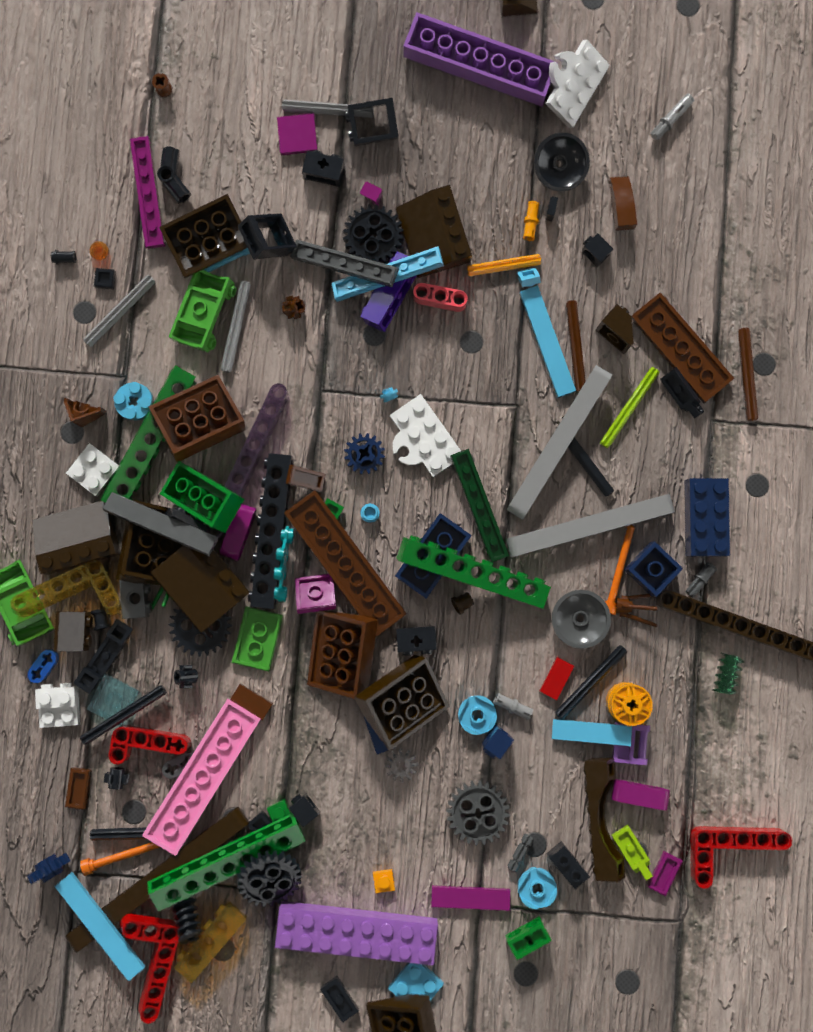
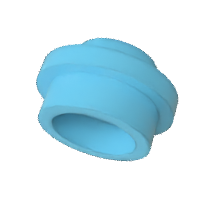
(389, 394)
(370, 513)

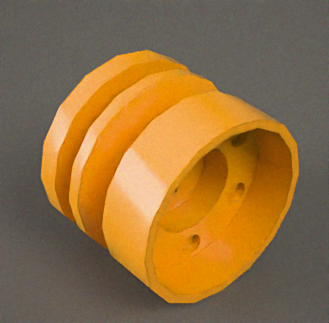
(626, 692)

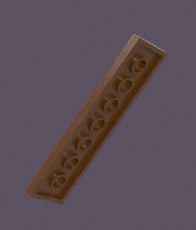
(344, 561)

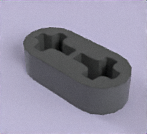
(176, 761)

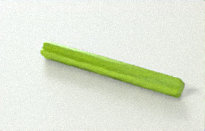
(629, 407)

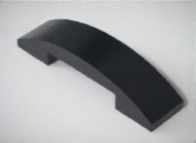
(104, 656)

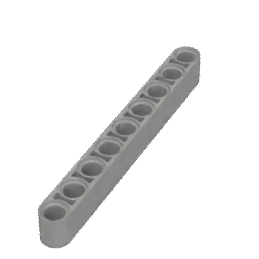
(559, 442)
(590, 525)

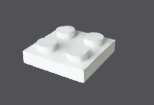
(93, 470)

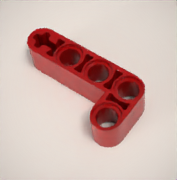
(151, 742)

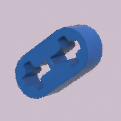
(47, 668)

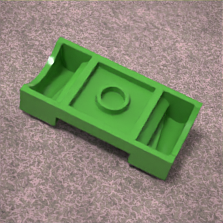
(201, 309)
(22, 630)

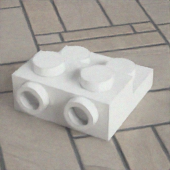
(58, 705)

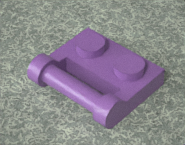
(625, 754)

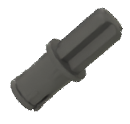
(701, 579)

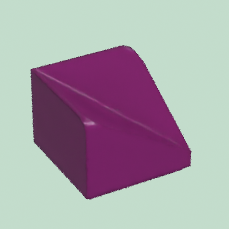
(372, 192)

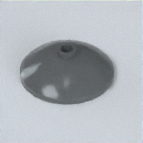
(595, 622)

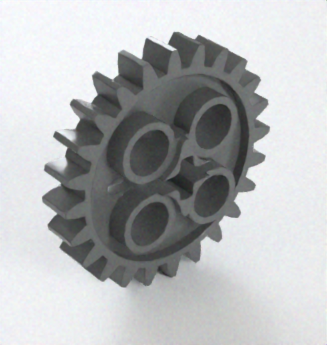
(481, 830)

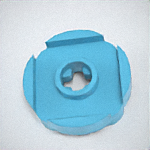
(123, 397)
(466, 717)
(538, 899)

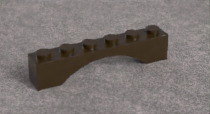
(608, 861)

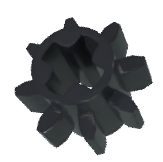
(185, 676)
(116, 778)

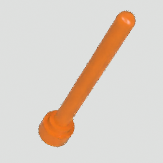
(619, 570)
(89, 865)

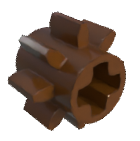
(293, 307)

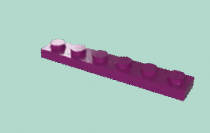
(147, 192)

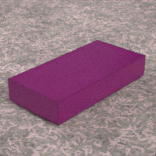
(664, 873)

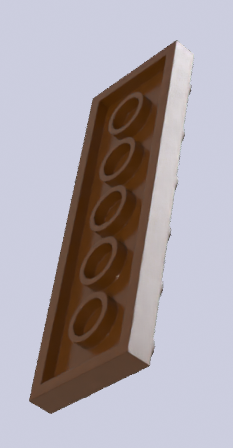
(682, 347)

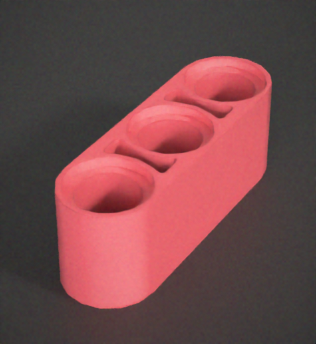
(433, 290)

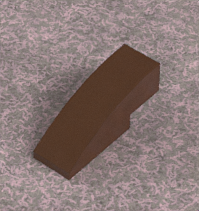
(623, 203)

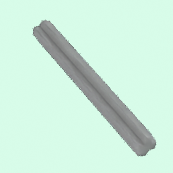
(323, 108)
(119, 310)
(235, 326)

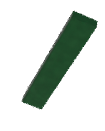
(479, 505)

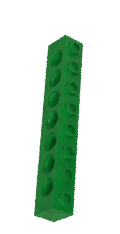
(129, 460)
(538, 589)
(223, 862)

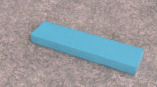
(592, 732)

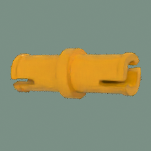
(531, 221)

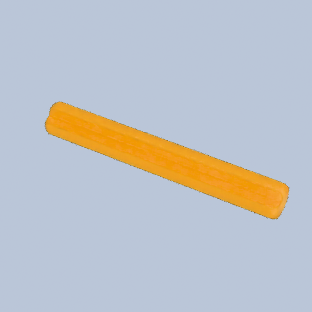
(504, 265)

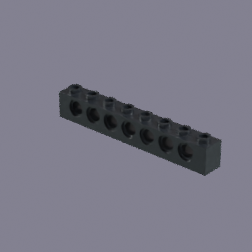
(272, 463)

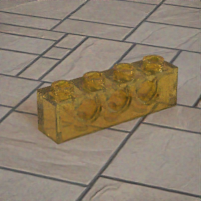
(190, 967)

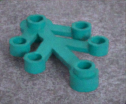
(282, 554)

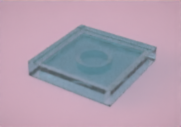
(112, 697)

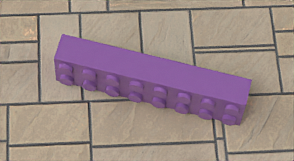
(478, 59)
(356, 933)

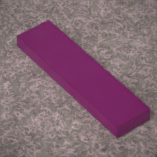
(470, 898)

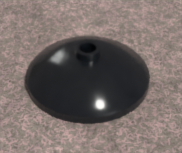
(573, 159)

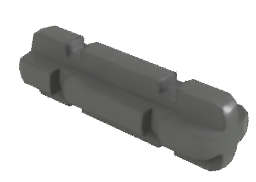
(520, 852)

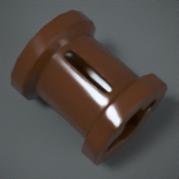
(159, 80)

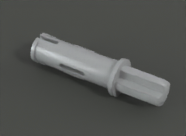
(667, 121)

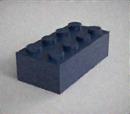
(707, 517)
(445, 534)

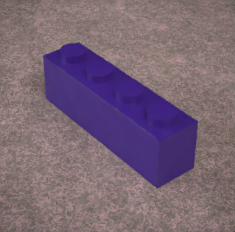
(386, 301)

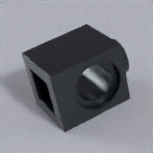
(596, 249)
(303, 809)

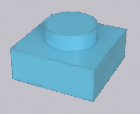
(529, 277)

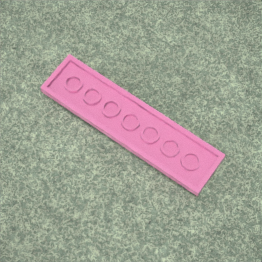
(201, 777)

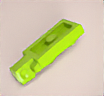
(632, 851)

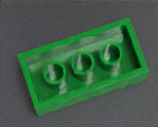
(201, 496)

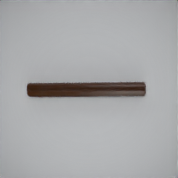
(576, 346)
(748, 374)

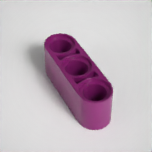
(238, 532)
(640, 794)

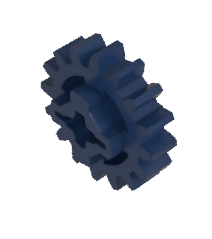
(358, 464)
(48, 868)

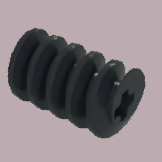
(186, 921)

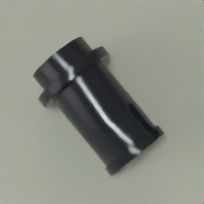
(63, 257)

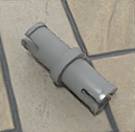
(513, 706)

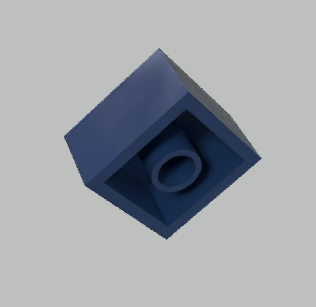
(653, 569)

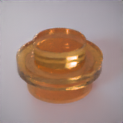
(99, 250)

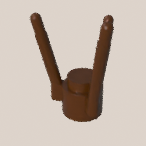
(624, 606)

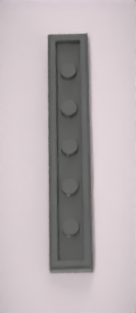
(345, 263)
(160, 524)

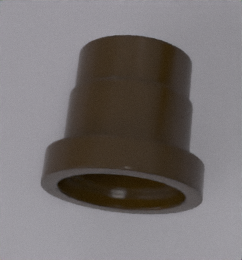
(462, 602)

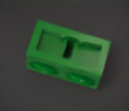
(528, 938)

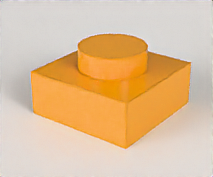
(384, 881)

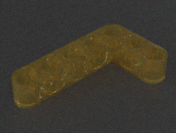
(69, 589)

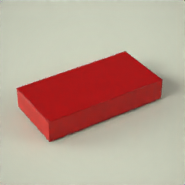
(556, 678)

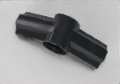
(169, 165)

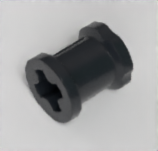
(100, 619)

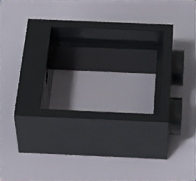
(388, 103)
(256, 242)

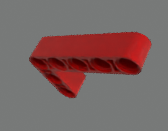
(730, 842)
(157, 961)

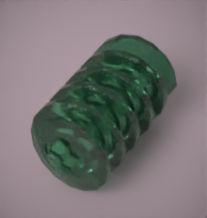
(728, 674)

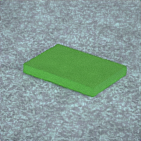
(257, 638)

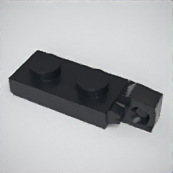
(682, 392)

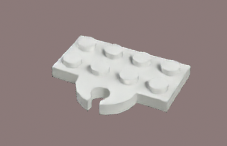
(575, 81)
(423, 437)

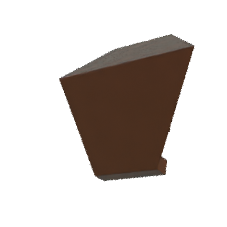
(81, 413)

